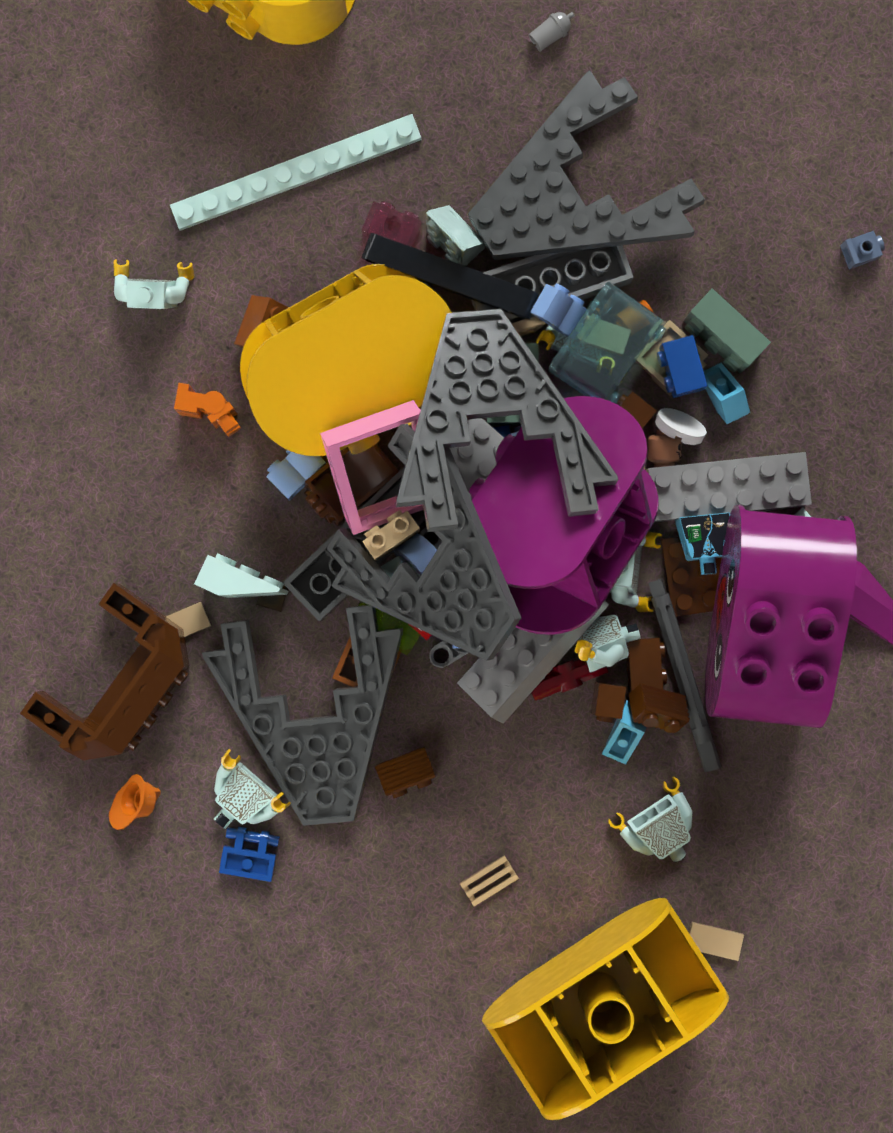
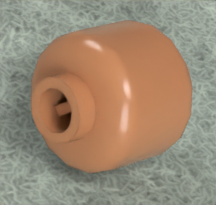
(663, 450)

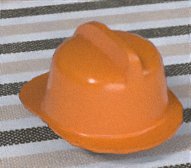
(133, 801)

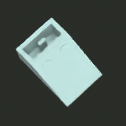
(453, 235)
(226, 580)

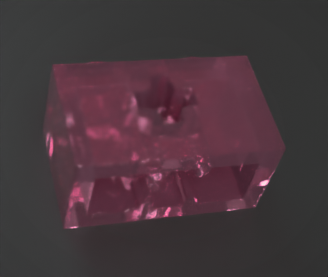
(384, 214)

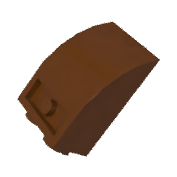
(366, 475)

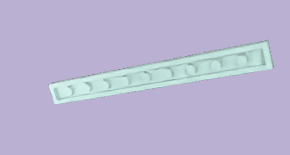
(295, 172)

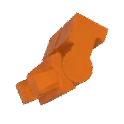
(212, 403)

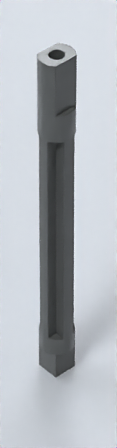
(684, 676)

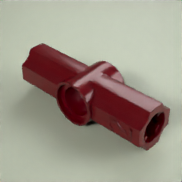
(565, 678)

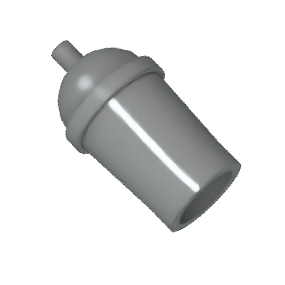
(551, 30)

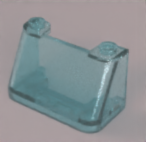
(606, 344)

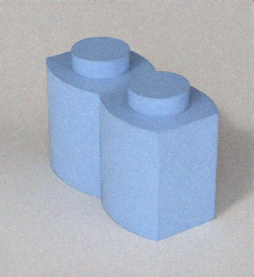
(559, 309)
(292, 472)

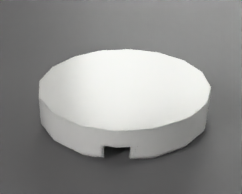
(680, 424)

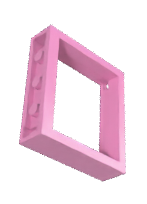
(375, 514)

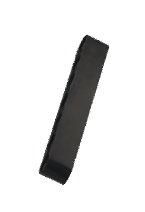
(450, 276)

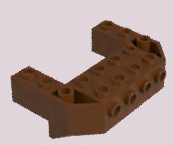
(133, 695)

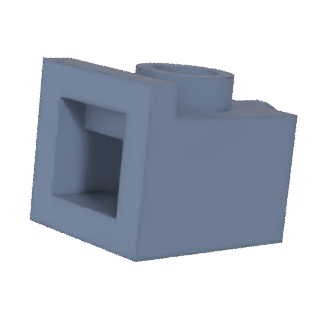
(856, 255)

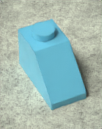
(726, 393)
(624, 737)

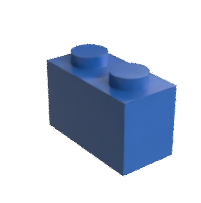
(682, 366)

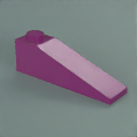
(872, 605)

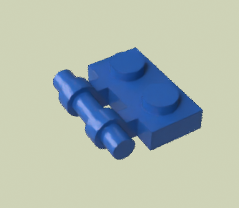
(248, 862)

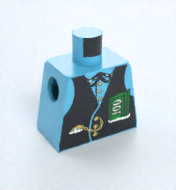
(703, 538)

